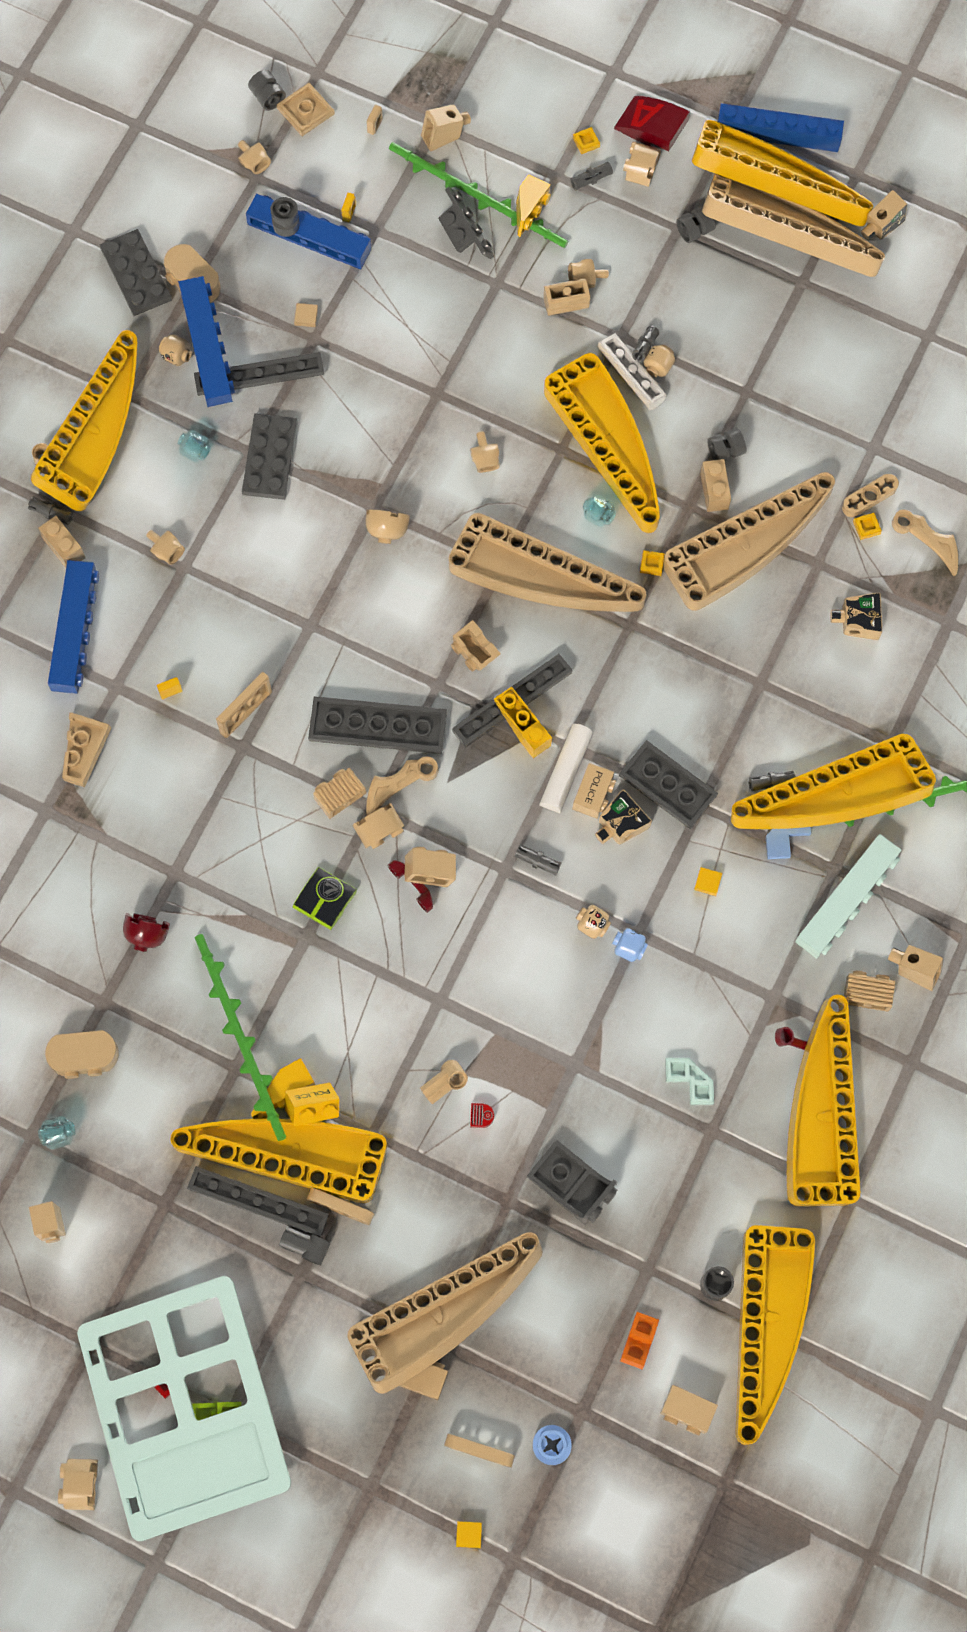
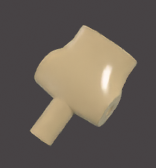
(254, 157)
(586, 270)
(485, 456)
(166, 547)

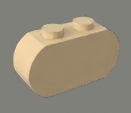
(185, 263)
(82, 1053)

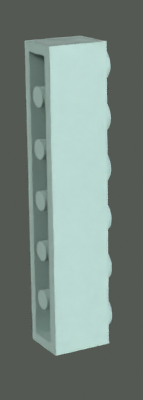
(848, 896)

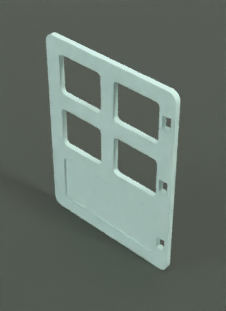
(201, 1464)

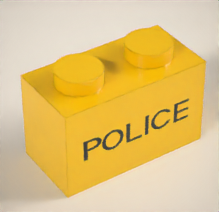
(312, 1104)

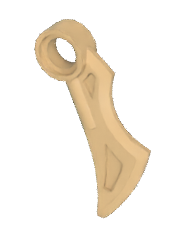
(941, 544)
(384, 787)

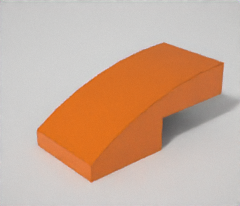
(639, 1340)

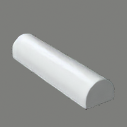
(632, 371)
(566, 768)

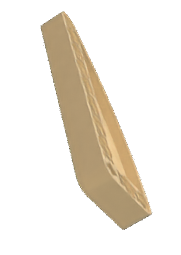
(790, 225)
(740, 556)
(520, 574)
(434, 1330)

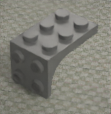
(572, 1183)

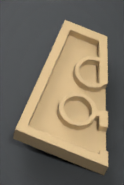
(84, 746)

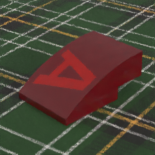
(653, 121)

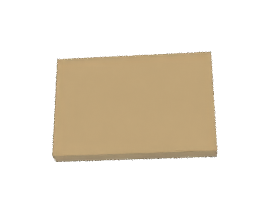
(244, 705)

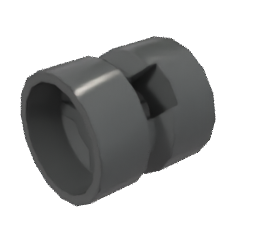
(266, 89)
(285, 216)
(694, 224)
(728, 445)
(716, 1283)

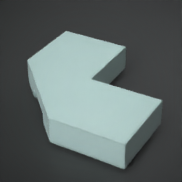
(700, 1084)

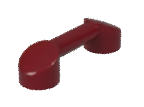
(425, 899)
(785, 1036)

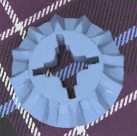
(563, 1446)

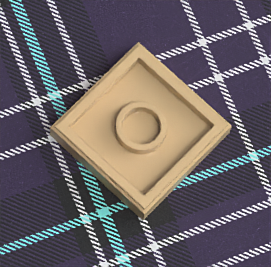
(305, 109)

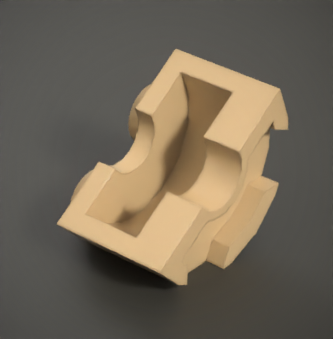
(641, 164)
(474, 647)
(378, 826)
(78, 1484)

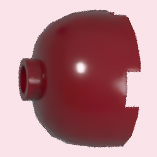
(144, 931)

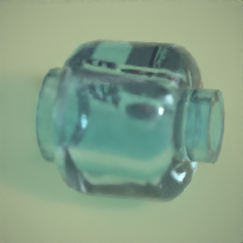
(194, 446)
(599, 510)
(56, 1132)

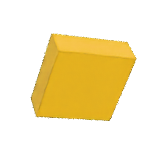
(586, 140)
(348, 207)
(867, 526)
(652, 563)
(169, 688)
(708, 881)
(468, 1534)

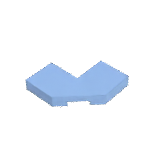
(778, 841)

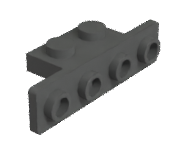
(461, 226)

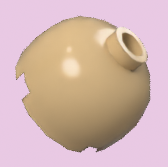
(386, 525)

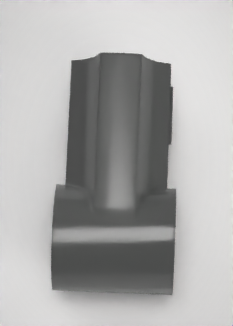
(309, 1247)

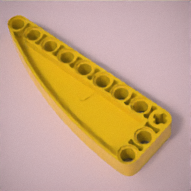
(776, 172)
(608, 419)
(95, 440)
(844, 797)
(814, 1129)
(313, 1147)
(782, 1307)

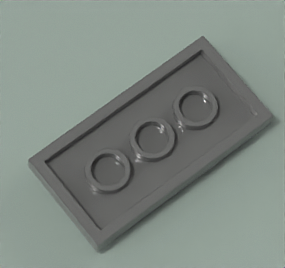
(135, 272)
(269, 456)
(668, 784)

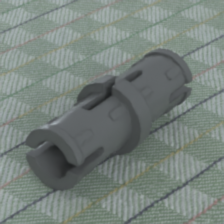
(602, 170)
(645, 343)
(50, 510)
(770, 780)
(537, 859)

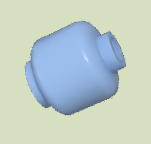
(630, 945)

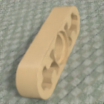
(875, 487)
(340, 1206)
(479, 1450)

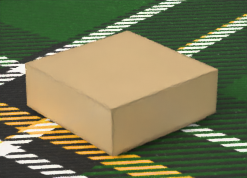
(374, 119)
(306, 315)

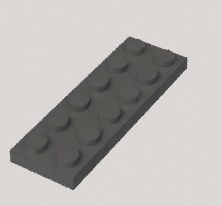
(377, 725)

